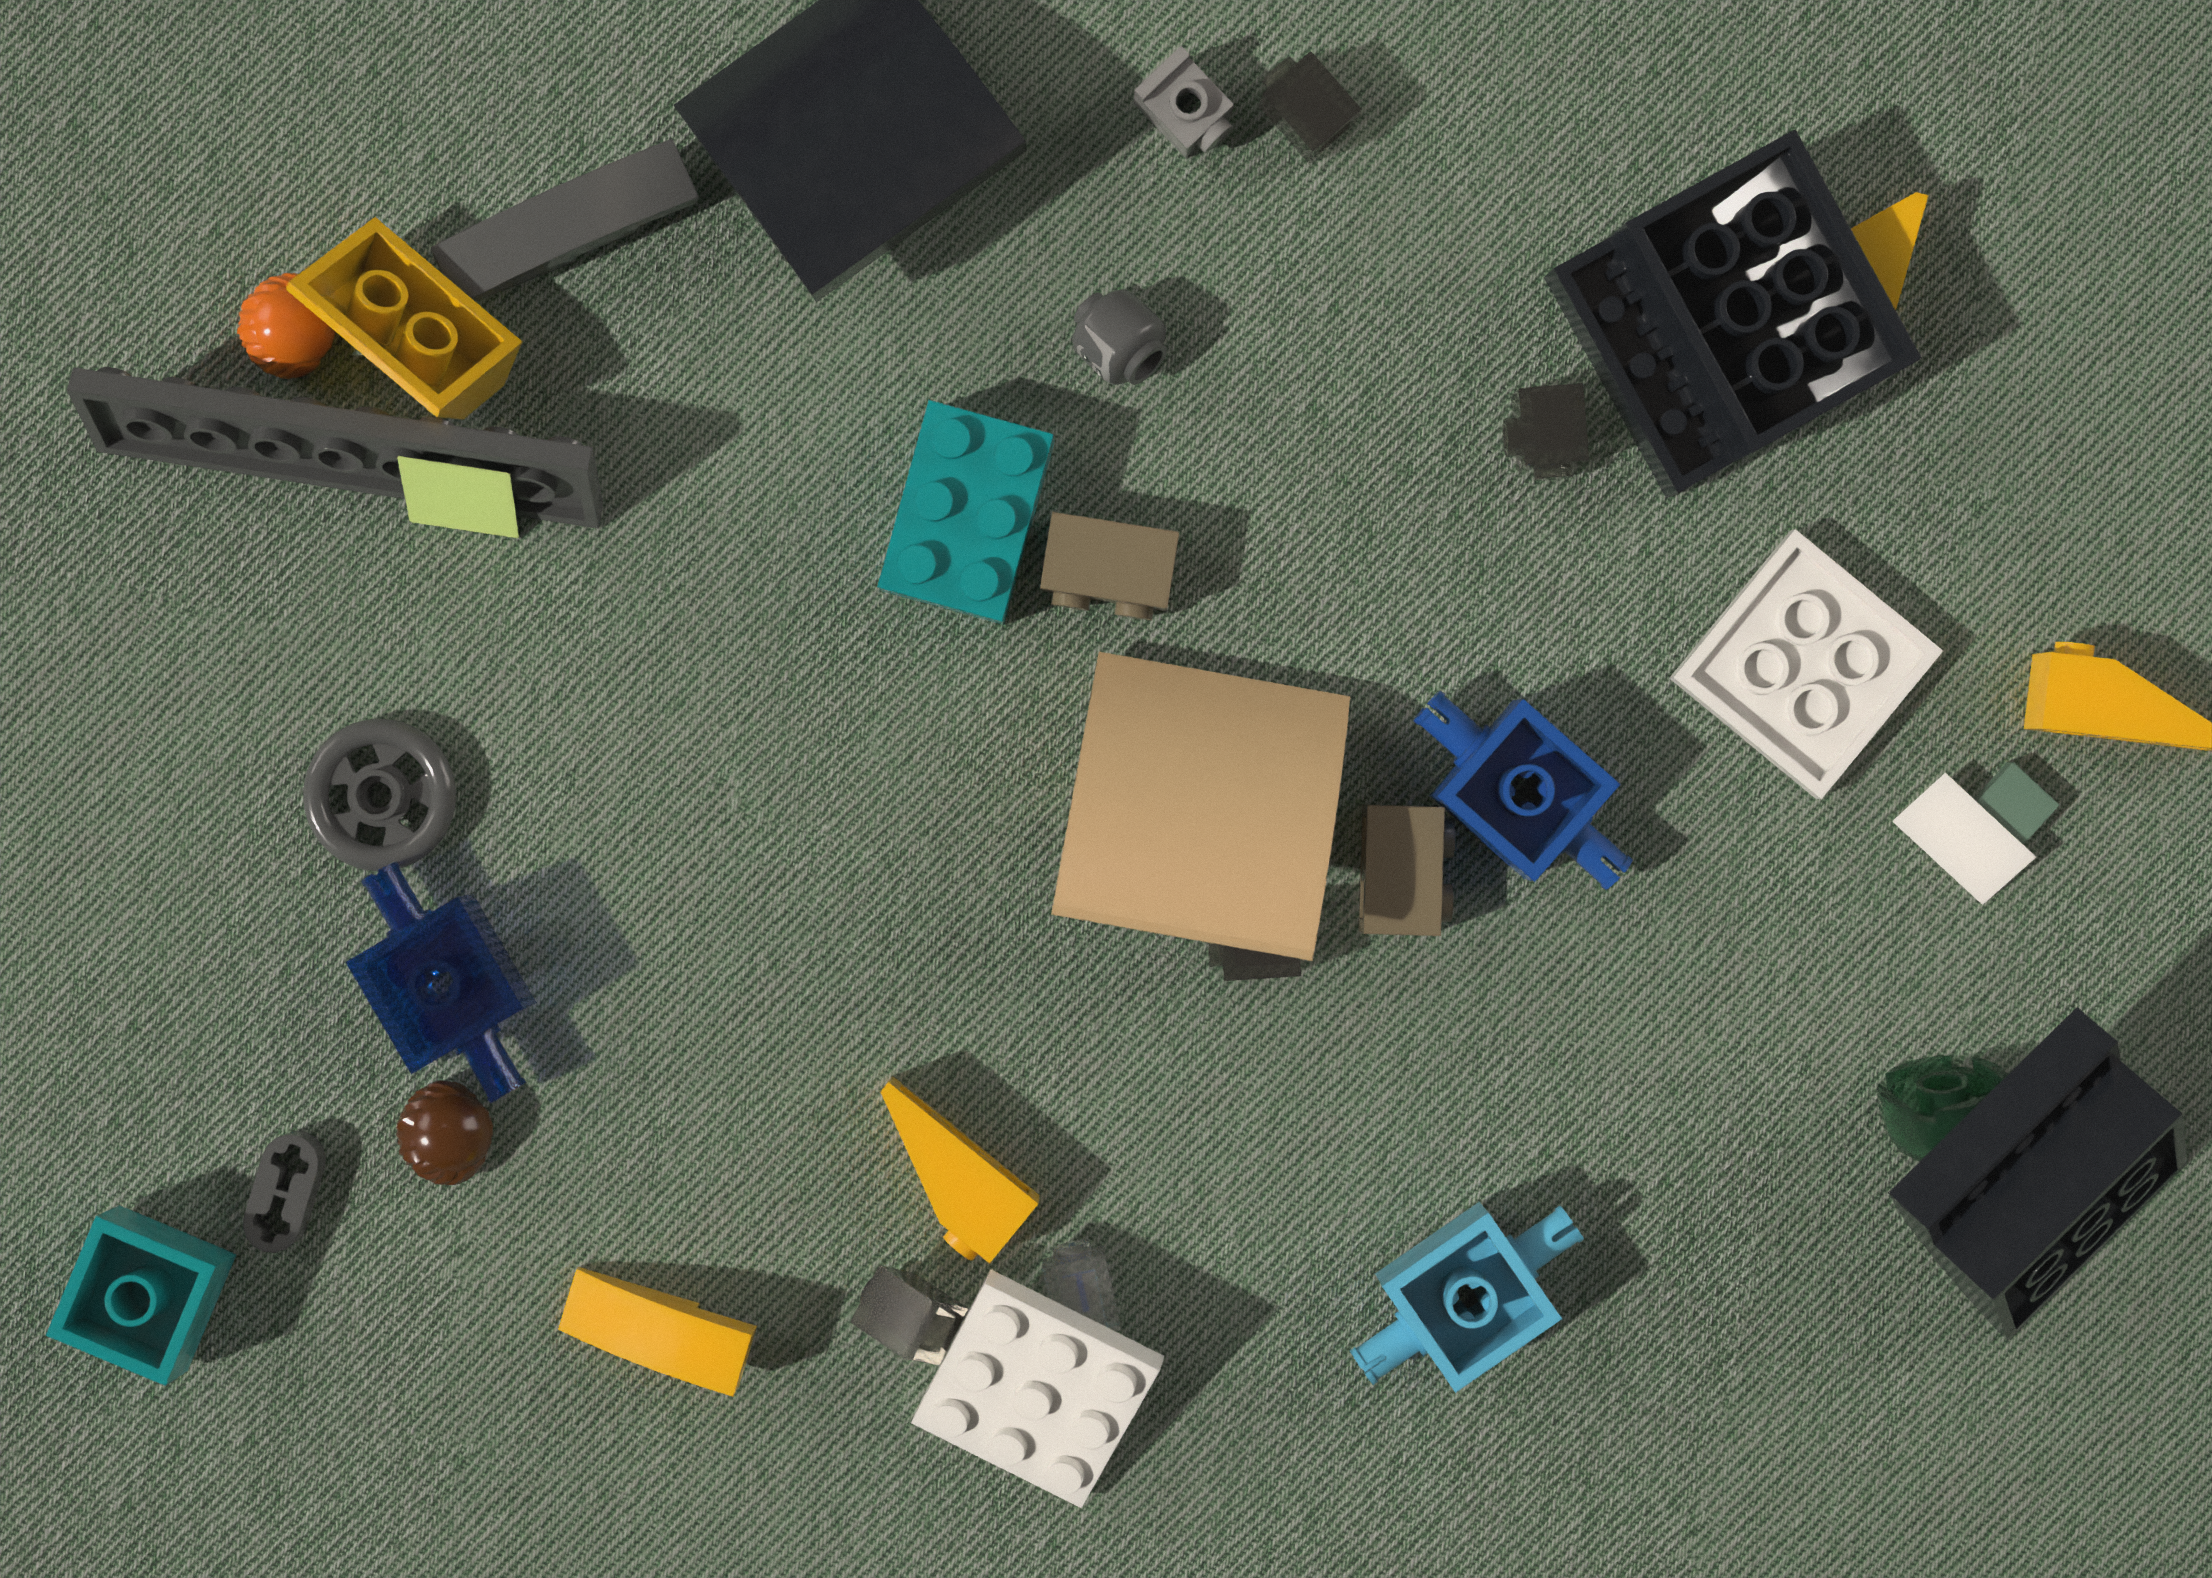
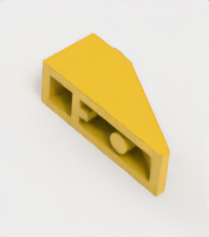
(2106, 700)
(966, 1186)

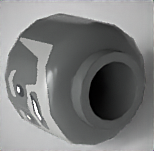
(1119, 337)

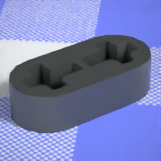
(270, 1187)

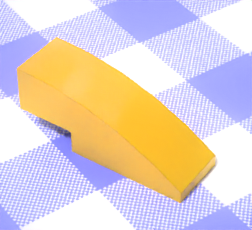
(658, 1331)

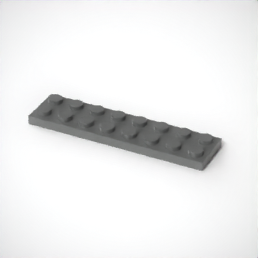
(324, 444)

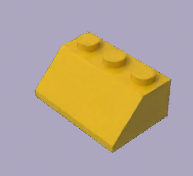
(409, 320)

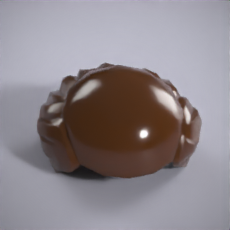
(444, 1133)

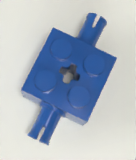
(1566, 789)

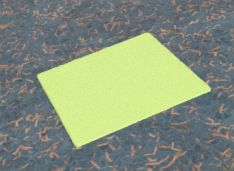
(458, 497)

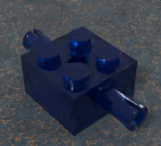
(400, 975)

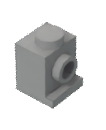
(1158, 97)

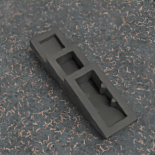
(566, 222)

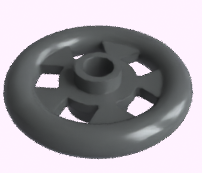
(333, 767)

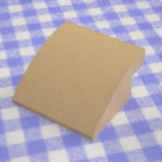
(1203, 806)

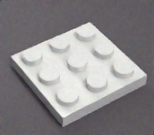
(1806, 664)
(1037, 1389)

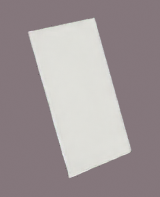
(1964, 838)

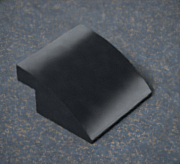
(850, 132)
(1732, 314)
(2042, 1173)

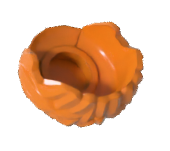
(282, 331)

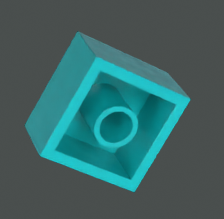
(141, 1294)

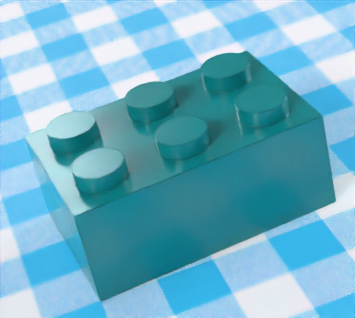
(966, 512)

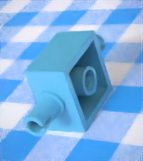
(1509, 1303)

